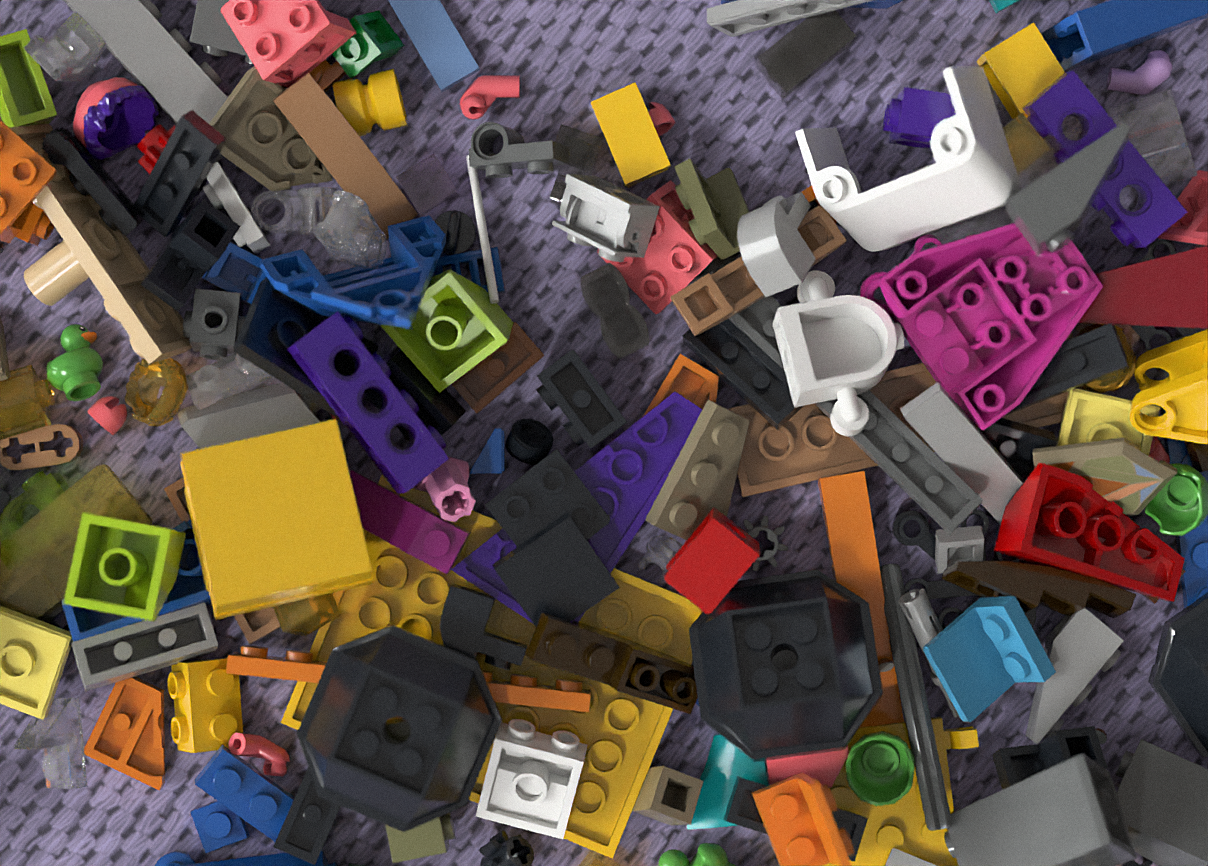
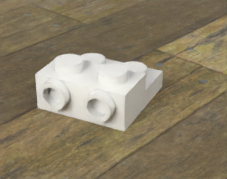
(531, 778)

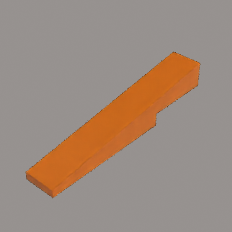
(858, 569)

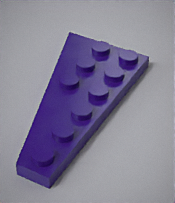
(622, 480)

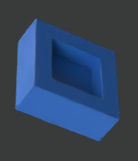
(218, 826)

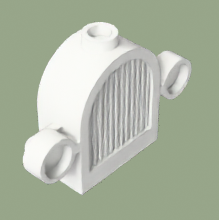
(835, 349)

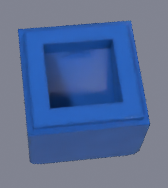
(492, 456)

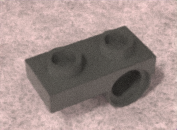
(515, 153)

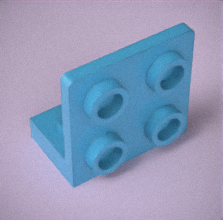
(987, 654)

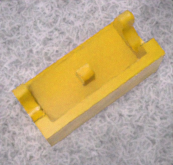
(631, 135)

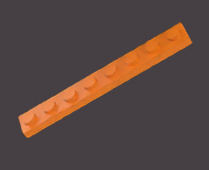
(519, 690)

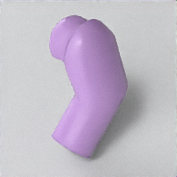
(1144, 79)

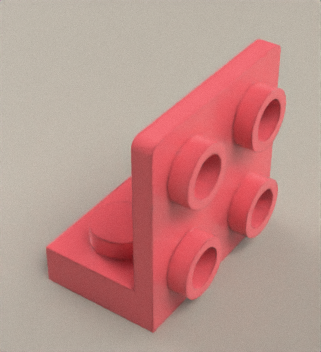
(286, 35)
(671, 256)

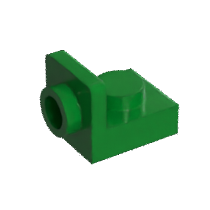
(371, 43)

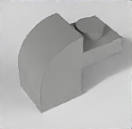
(773, 246)

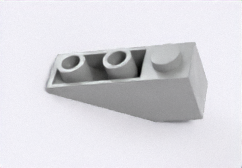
(1077, 651)

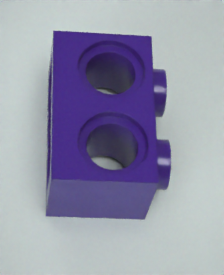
(915, 116)

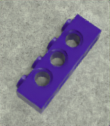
(1156, 205)
(371, 430)

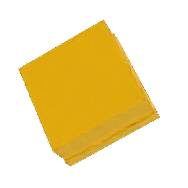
(275, 519)

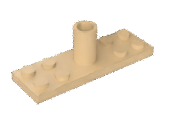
(104, 256)

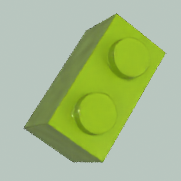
(22, 84)

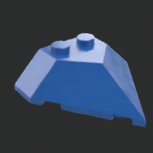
(366, 295)

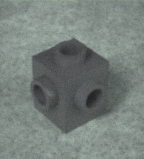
(214, 309)

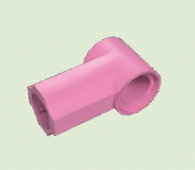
(449, 489)

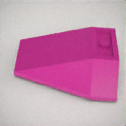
(989, 314)

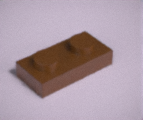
(498, 370)

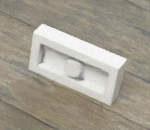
(223, 193)

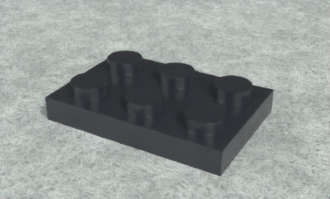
(274, 326)

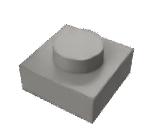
(960, 545)

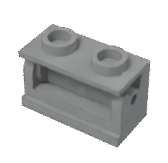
(606, 217)

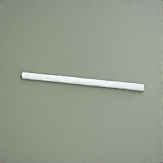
(483, 234)

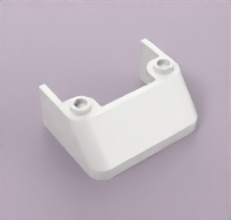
(969, 179)

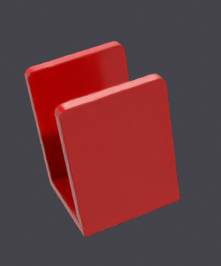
(711, 561)

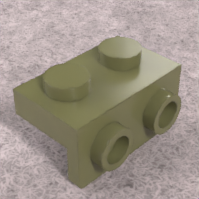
(715, 206)

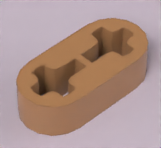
(40, 457)

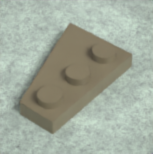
(702, 473)

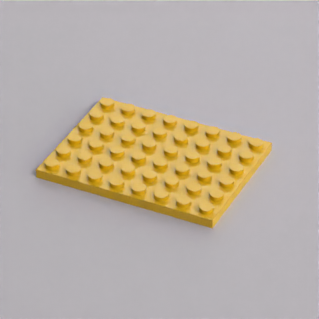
(618, 728)

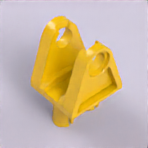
(1180, 394)

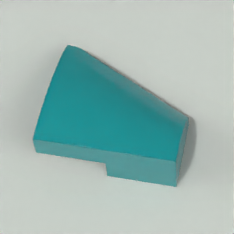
(719, 776)

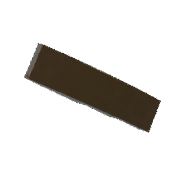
(1041, 585)

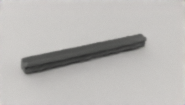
(914, 703)

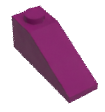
(407, 524)

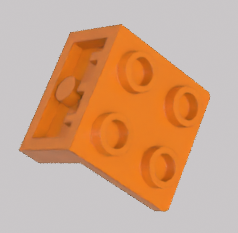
(22, 178)
(801, 823)

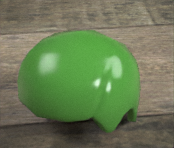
(1181, 503)
(880, 768)

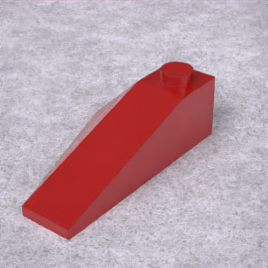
(1073, 528)

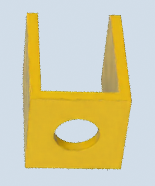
(1020, 69)

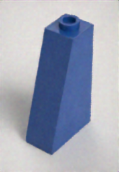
(1118, 26)

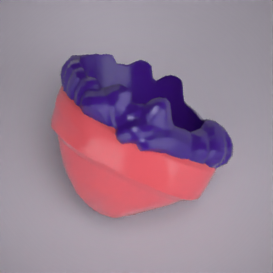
(113, 116)

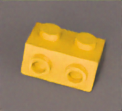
(204, 705)

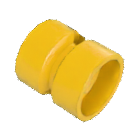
(373, 103)

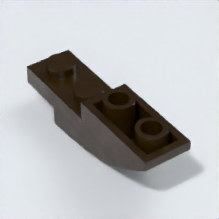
(614, 661)

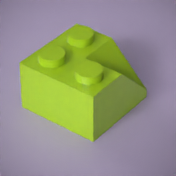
(452, 329)
(123, 566)

